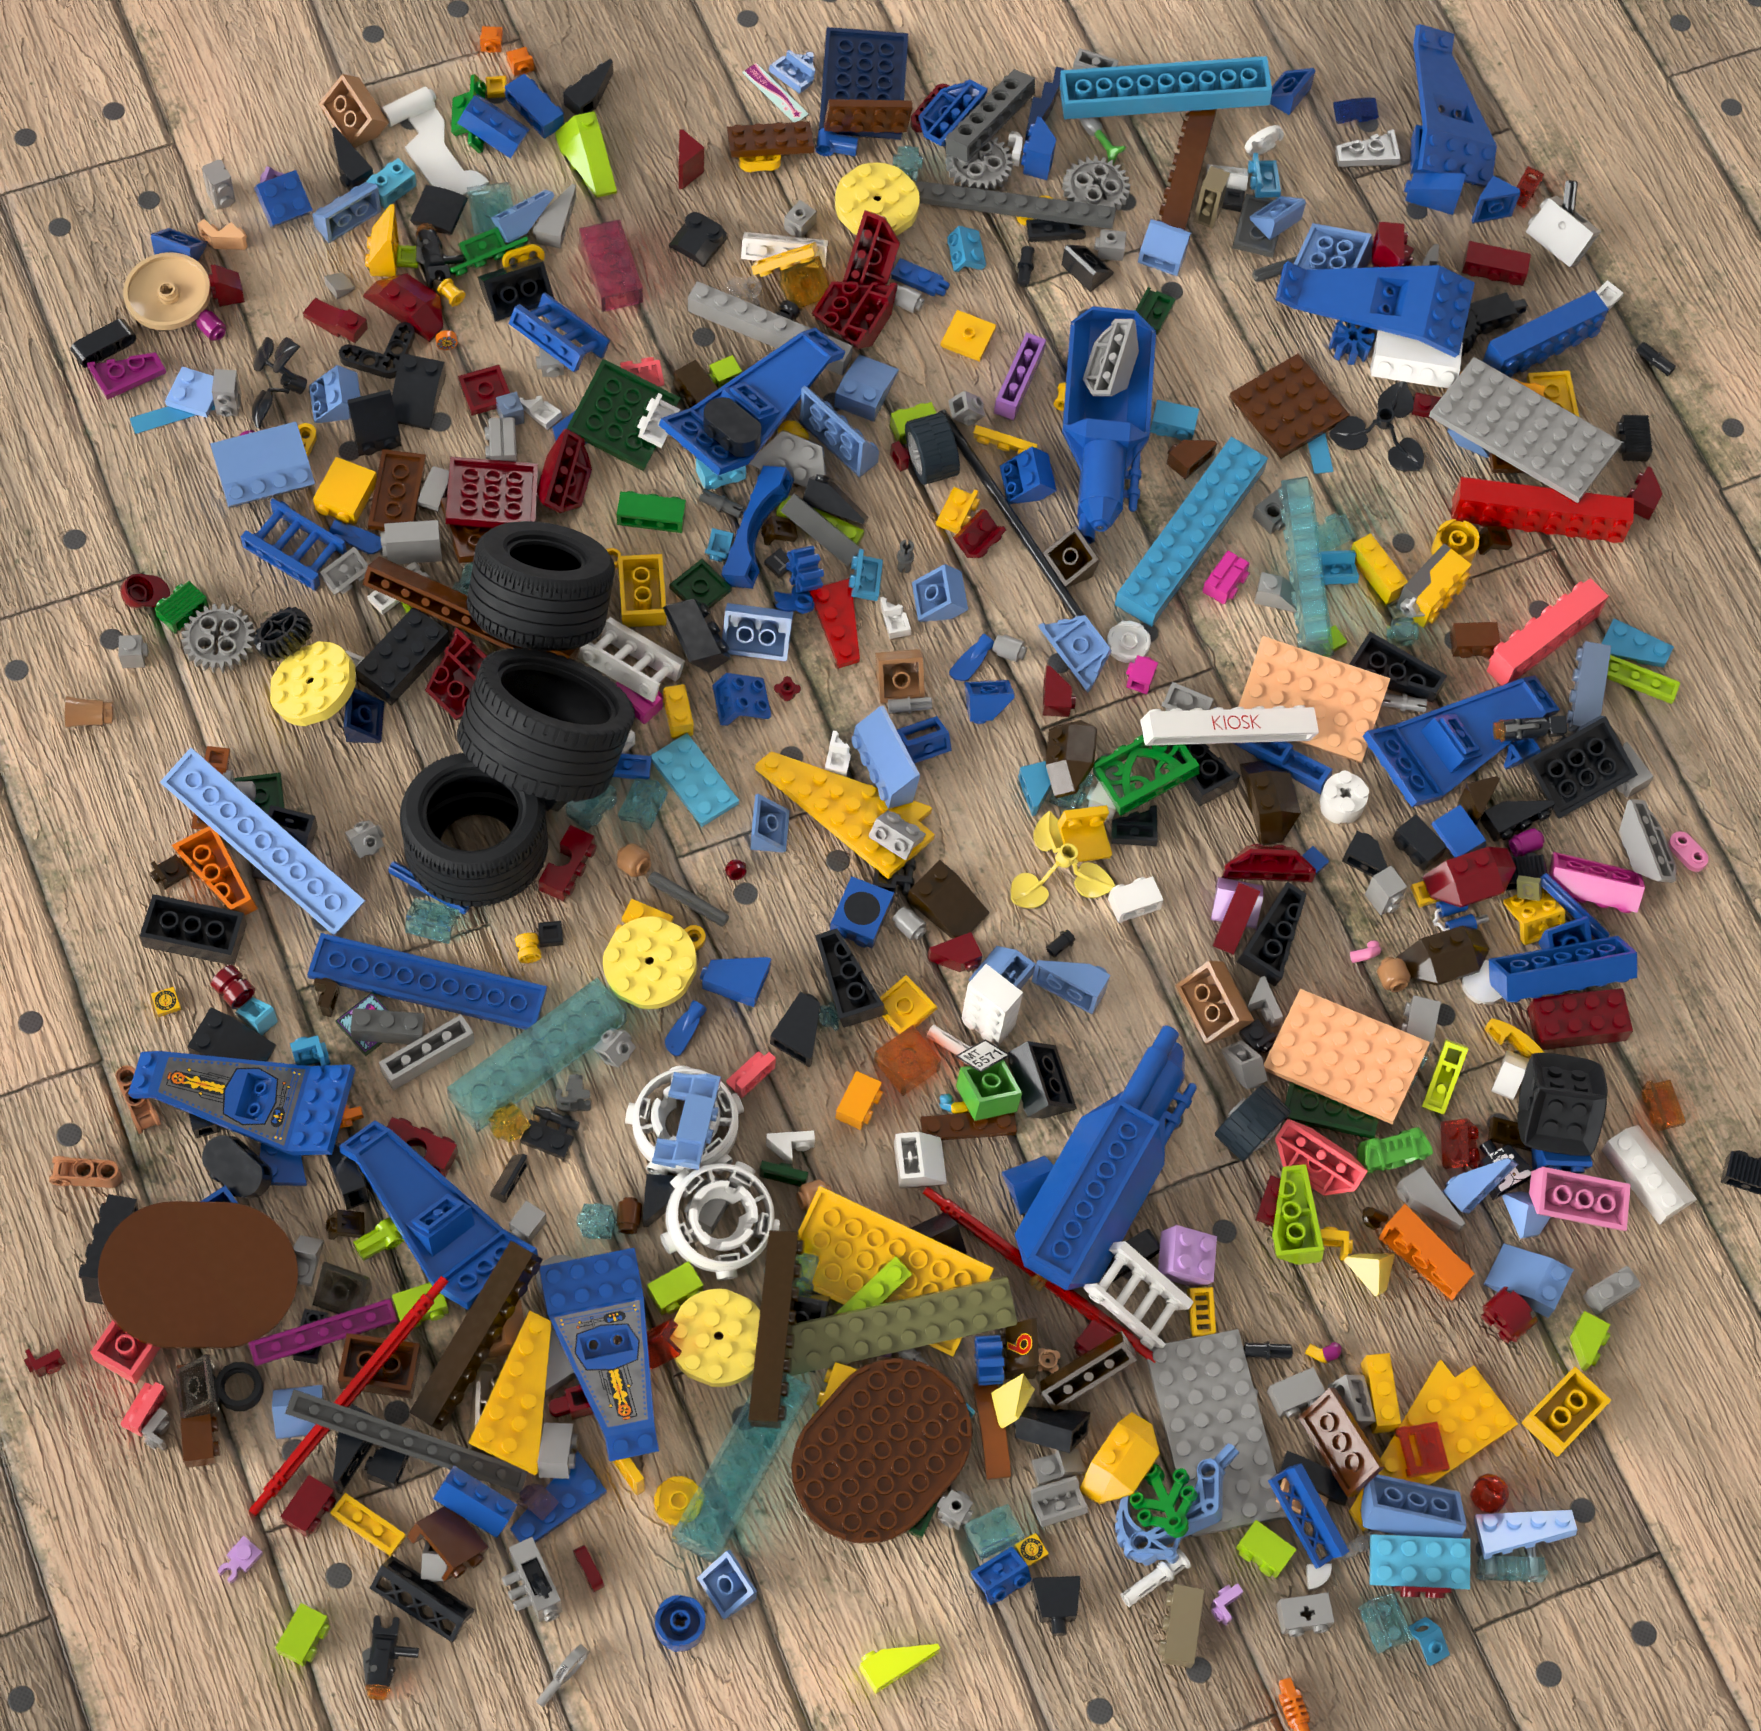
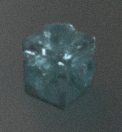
(908, 160)
(596, 1221)

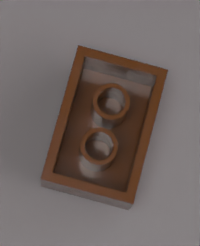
(394, 1378)

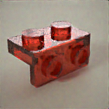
(1459, 1144)

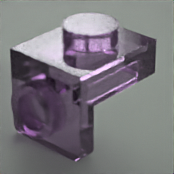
(538, 1500)

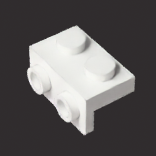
(650, 426)

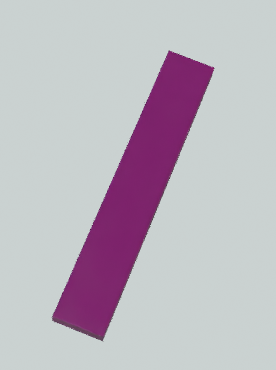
(322, 1332)

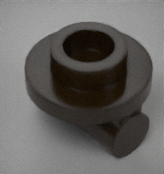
(1373, 1217)

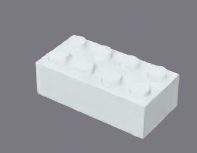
(991, 1005)

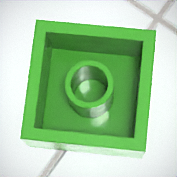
(989, 1091)

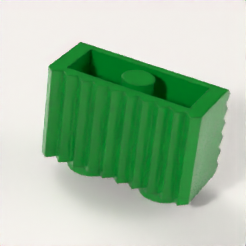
(180, 605)

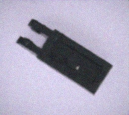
(1045, 230)

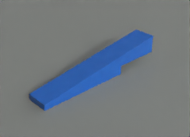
(1298, 765)

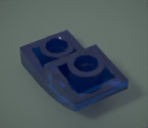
(1356, 109)

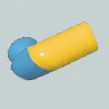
(954, 1107)

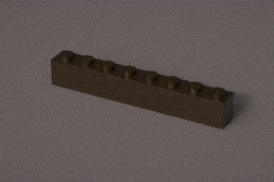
(775, 1329)
(476, 1336)

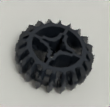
(283, 634)

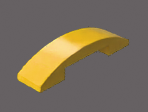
(1502, 1031)

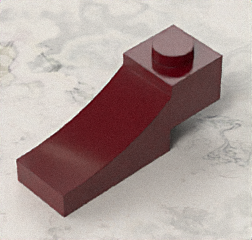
(336, 320)

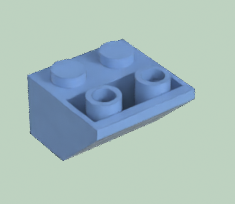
(1164, 247)
(331, 393)
(1010, 965)

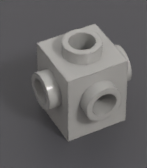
(966, 408)
(365, 838)
(614, 1047)
(952, 1517)

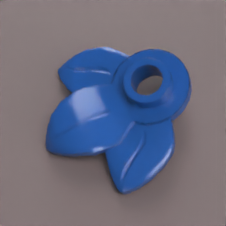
(795, 601)

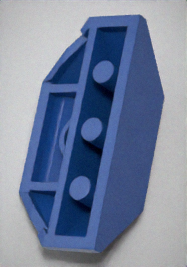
(949, 108)

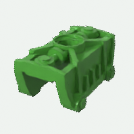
(1394, 1150)

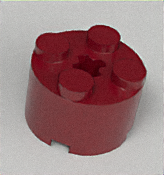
(1509, 1315)

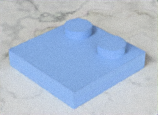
(192, 392)

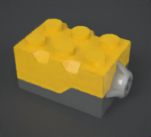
(1434, 586)

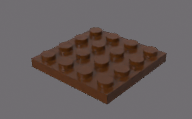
(1289, 405)

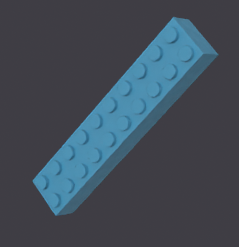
(1165, 87)
(1191, 531)

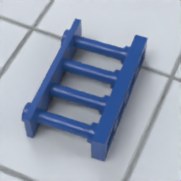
(553, 342)
(291, 564)

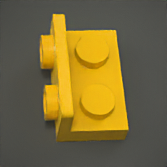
(958, 510)

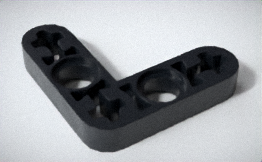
(382, 361)

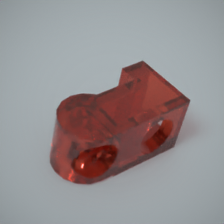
(1528, 186)

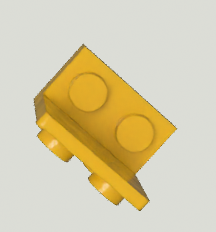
(1086, 832)
(1535, 915)

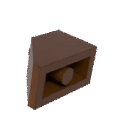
(1190, 455)

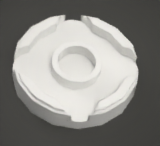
(1264, 140)
(1128, 641)
(1478, 987)

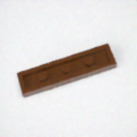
(964, 1127)

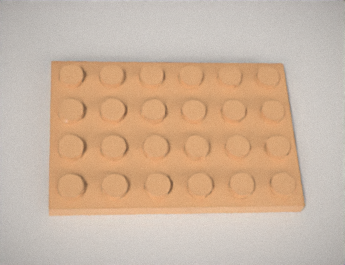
(1341, 694)
(1346, 1056)

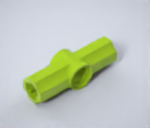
(383, 1237)

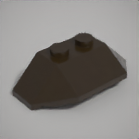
(1070, 756)
(1270, 800)
(1446, 955)

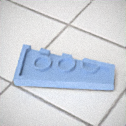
(1514, 1530)

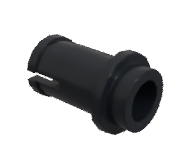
(1060, 943)

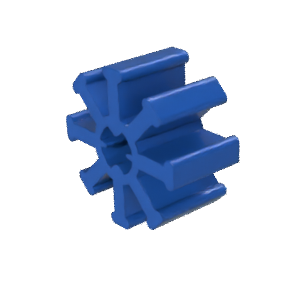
(1351, 341)
(804, 569)
(989, 1360)

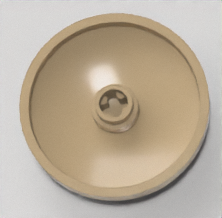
(167, 291)

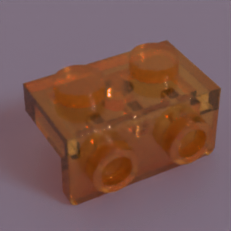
(1663, 1105)

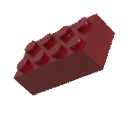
(1580, 1019)

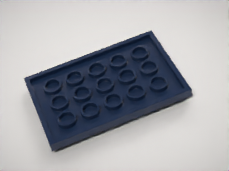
(863, 68)

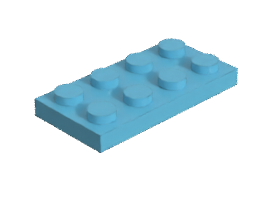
(694, 780)
(1419, 1561)

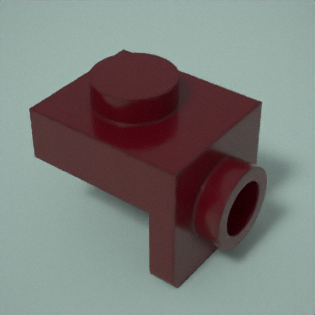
(46, 1364)

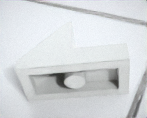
(784, 1142)

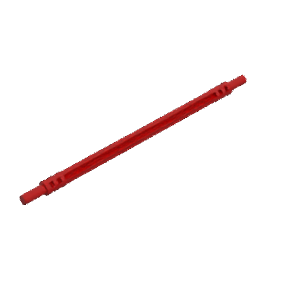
(1013, 1255)
(350, 1393)

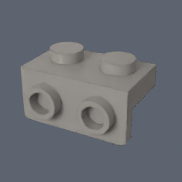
(344, 571)
(1185, 699)
(896, 834)
(1058, 1501)

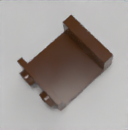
(451, 1539)

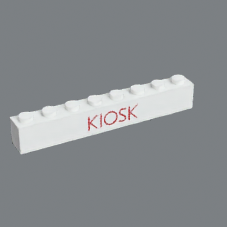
(1229, 726)

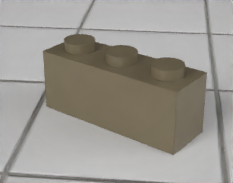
(1211, 197)
(1181, 1625)

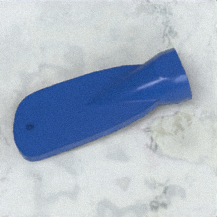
(357, 537)
(971, 659)
(684, 1029)

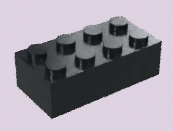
(402, 655)
(193, 929)

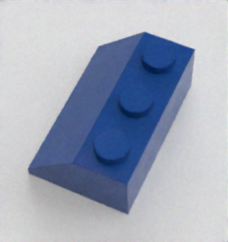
(493, 125)

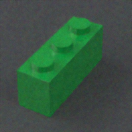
(651, 512)

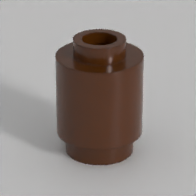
(628, 1215)

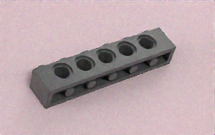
(990, 115)

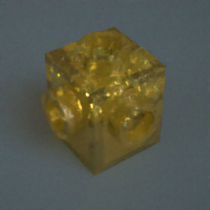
(508, 1123)

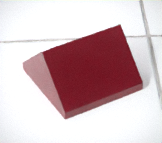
(690, 159)

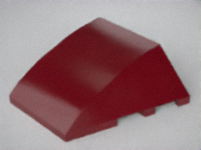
(856, 310)
(456, 675)

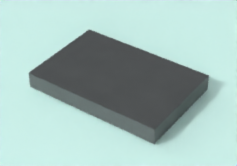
(1248, 236)

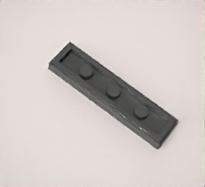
(820, 529)

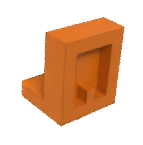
(491, 39)
(520, 61)

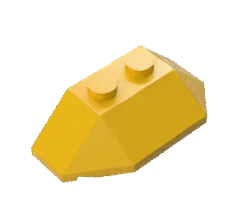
(1121, 1461)

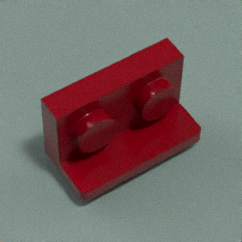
(979, 535)

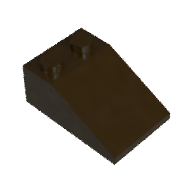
(947, 901)

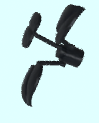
(289, 380)
(1393, 402)

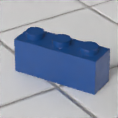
(534, 105)
(475, 1501)

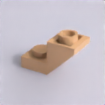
(227, 238)

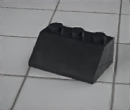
(515, 285)
(698, 634)
(1041, 1080)

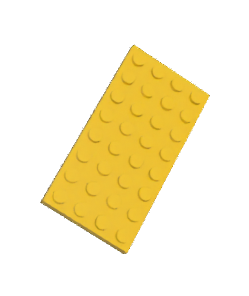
(860, 1242)

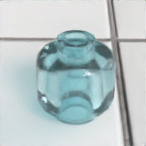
(1403, 631)

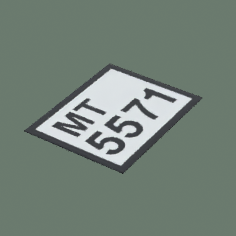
(982, 1055)

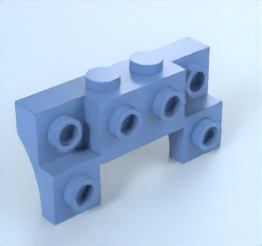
(695, 1122)

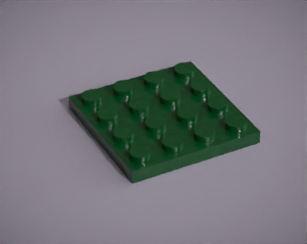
(613, 410)
(1322, 1112)

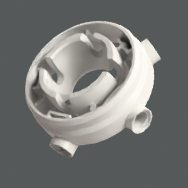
(639, 1113)
(682, 1235)

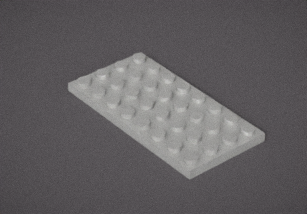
(1525, 429)
(1203, 1406)

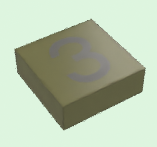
(1529, 888)

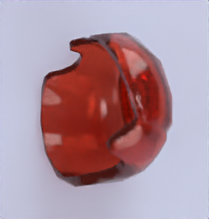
(1489, 1493)

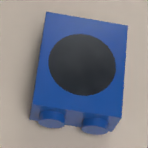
(862, 912)

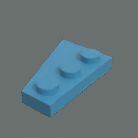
(1636, 645)

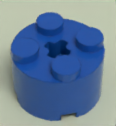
(677, 1637)

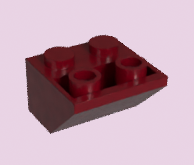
(1389, 245)

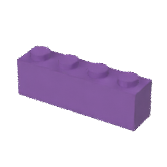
(1019, 376)

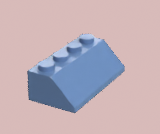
(886, 758)
(1412, 1509)

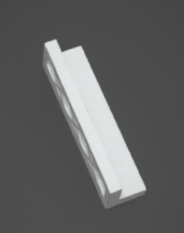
(760, 246)

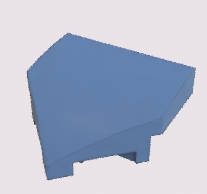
(794, 70)

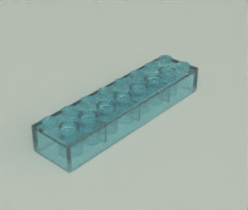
(1306, 566)
(536, 1054)
(734, 1478)

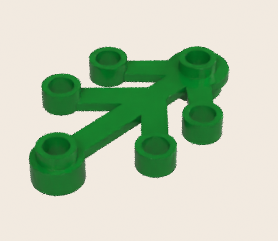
(1176, 1522)

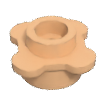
(1053, 1356)

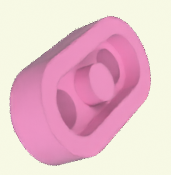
(1687, 851)

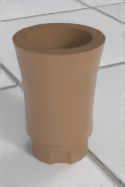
(87, 712)

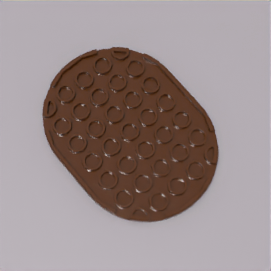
(197, 1275)
(881, 1451)

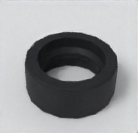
(247, 1403)

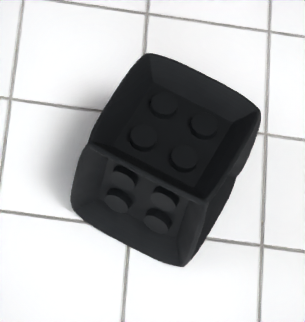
(1562, 1104)

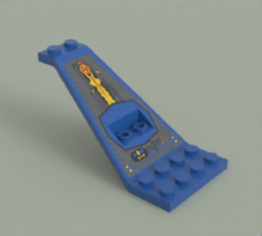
(270, 1102)
(597, 1301)

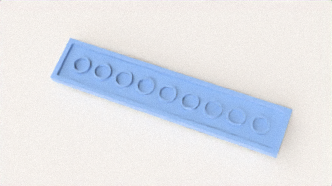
(262, 841)

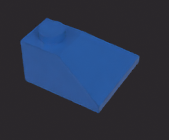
(987, 699)

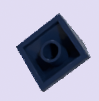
(363, 718)

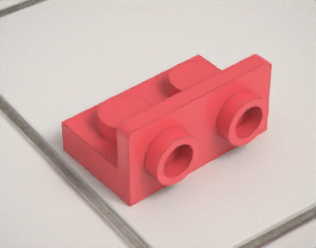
(648, 370)
(751, 1073)
(144, 1407)

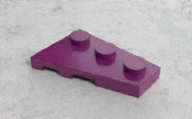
(123, 375)

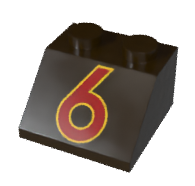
(1020, 1349)

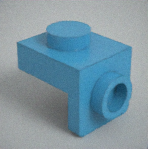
(719, 544)

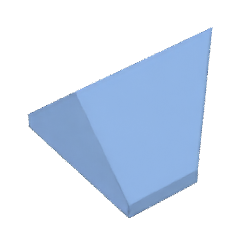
(1524, 1215)

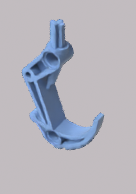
(1203, 1513)

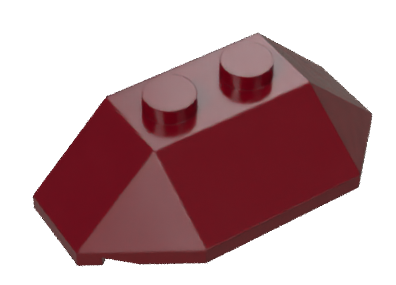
(872, 251)
(408, 302)
(565, 473)
(1269, 864)
(1471, 877)

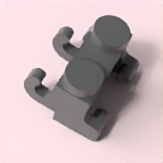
(575, 1095)

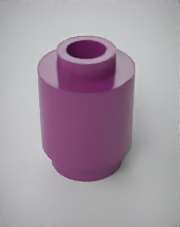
(211, 325)
(1526, 842)

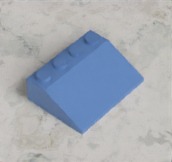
(1334, 248)
(836, 433)
(262, 464)

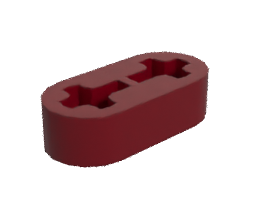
(588, 1568)

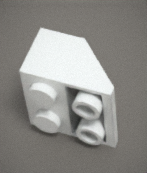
(919, 1160)

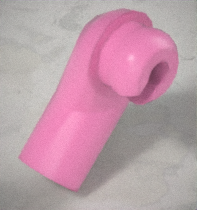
(1365, 954)

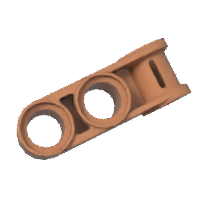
(143, 1112)
(68, 1172)

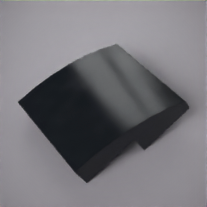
(439, 208)

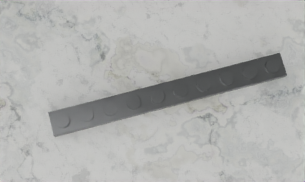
(1016, 204)
(405, 1440)

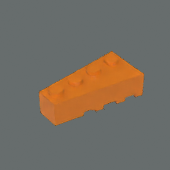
(214, 866)

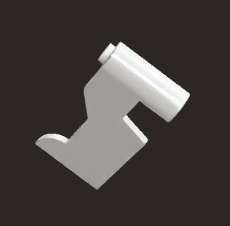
(428, 146)

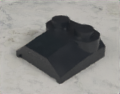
(699, 238)

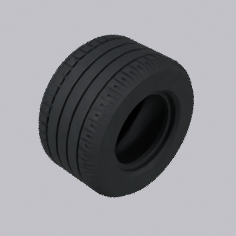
(540, 586)
(475, 878)

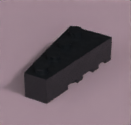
(1405, 671)
(1214, 775)
(1271, 941)
(850, 988)
(111, 1215)

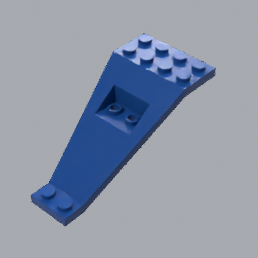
(1449, 140)
(1422, 301)
(764, 391)
(1450, 743)
(431, 1214)

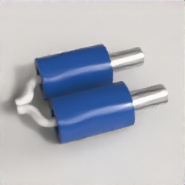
(1445, 909)

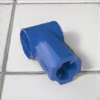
(830, 142)

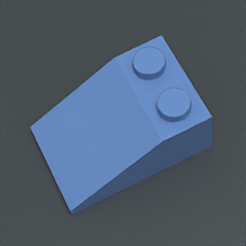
(865, 387)
(1074, 982)
(1531, 1275)

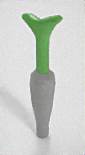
(1094, 128)

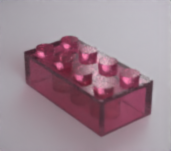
(611, 265)

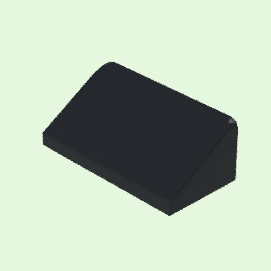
(509, 1177)

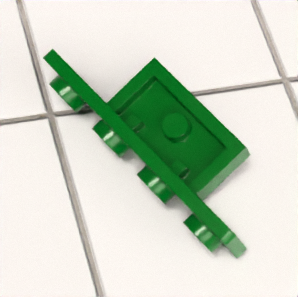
(459, 103)
(482, 248)

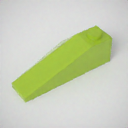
(584, 147)
(1296, 1223)

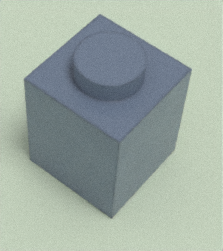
(510, 406)

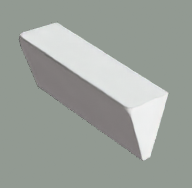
(1238, 176)

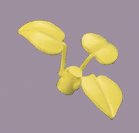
(1090, 879)

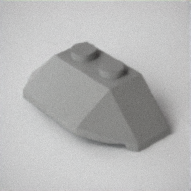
(1112, 359)
(1646, 843)

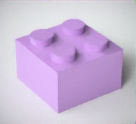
(1187, 1256)

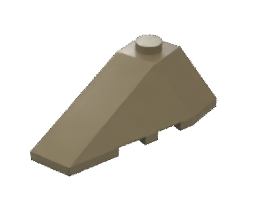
(482, 1388)

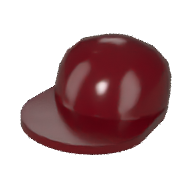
(143, 590)

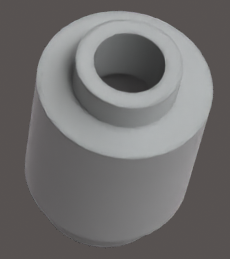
(909, 299)
(1009, 648)
(909, 923)

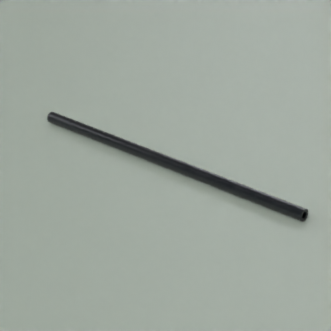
(1013, 519)

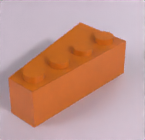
(1426, 1252)

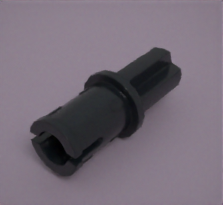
(1025, 265)
(1655, 358)
(1268, 1350)

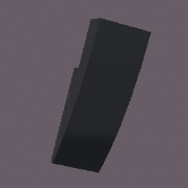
(1320, 1476)

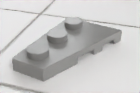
(1370, 152)

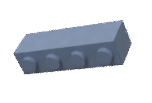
(1589, 684)

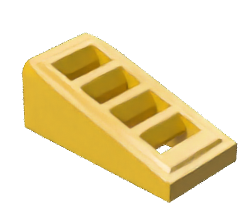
(1209, 1292)

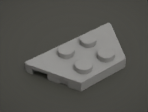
(798, 454)

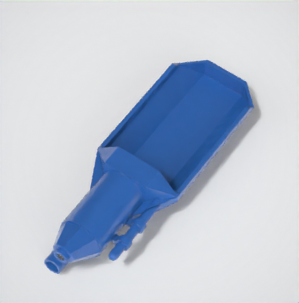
(1107, 430)
(1106, 1172)

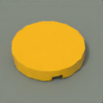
(671, 1506)

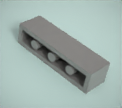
(427, 1052)

